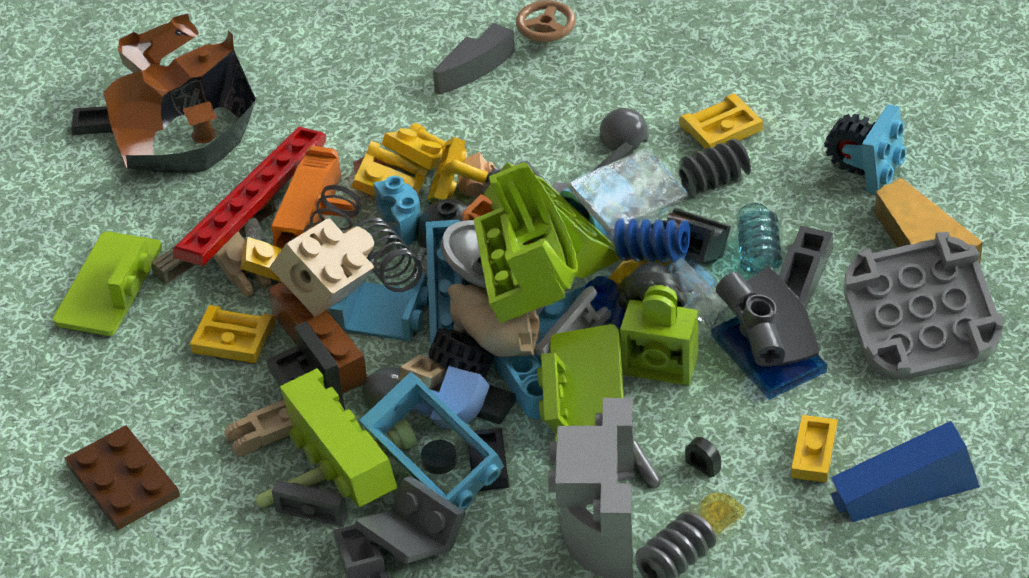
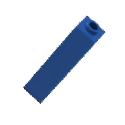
(906, 475)

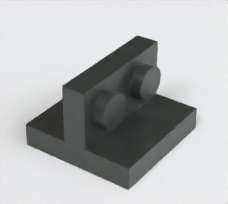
(305, 357)

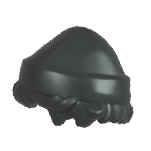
(647, 275)

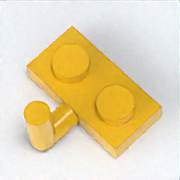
(452, 163)

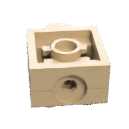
(325, 264)

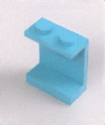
(381, 312)

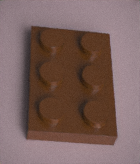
(122, 477)

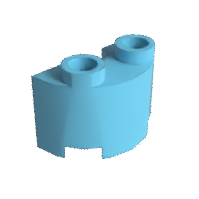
(399, 204)

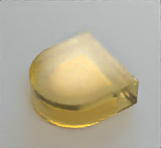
(720, 511)

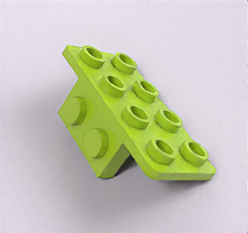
(107, 283)
(579, 374)

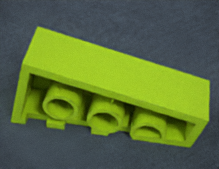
(336, 440)

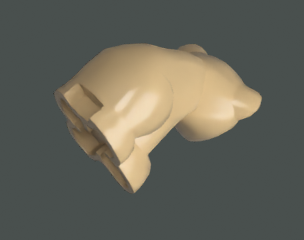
(474, 316)

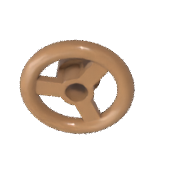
(545, 26)

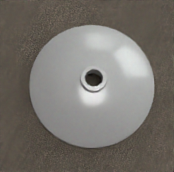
(462, 252)

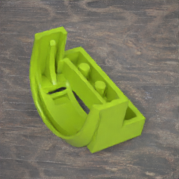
(516, 274)

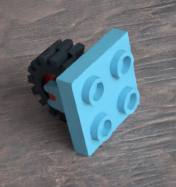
(867, 147)

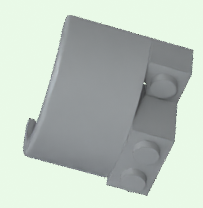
(588, 472)

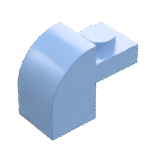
(461, 392)

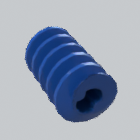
(651, 243)

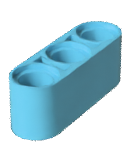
(522, 379)

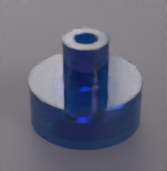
(606, 291)

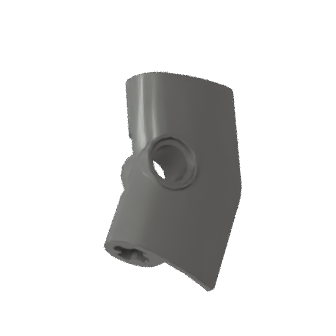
(770, 318)

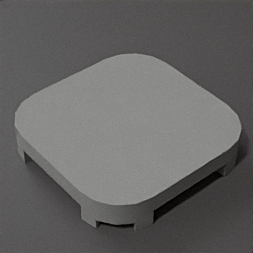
(922, 307)

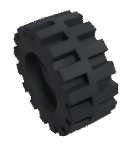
(460, 352)

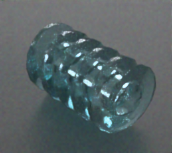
(758, 238)

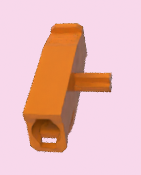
(316, 170)

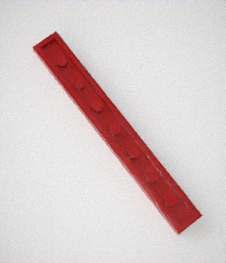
(247, 198)

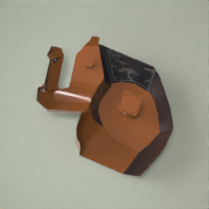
(189, 86)

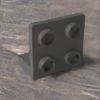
(416, 526)

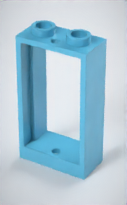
(397, 405)

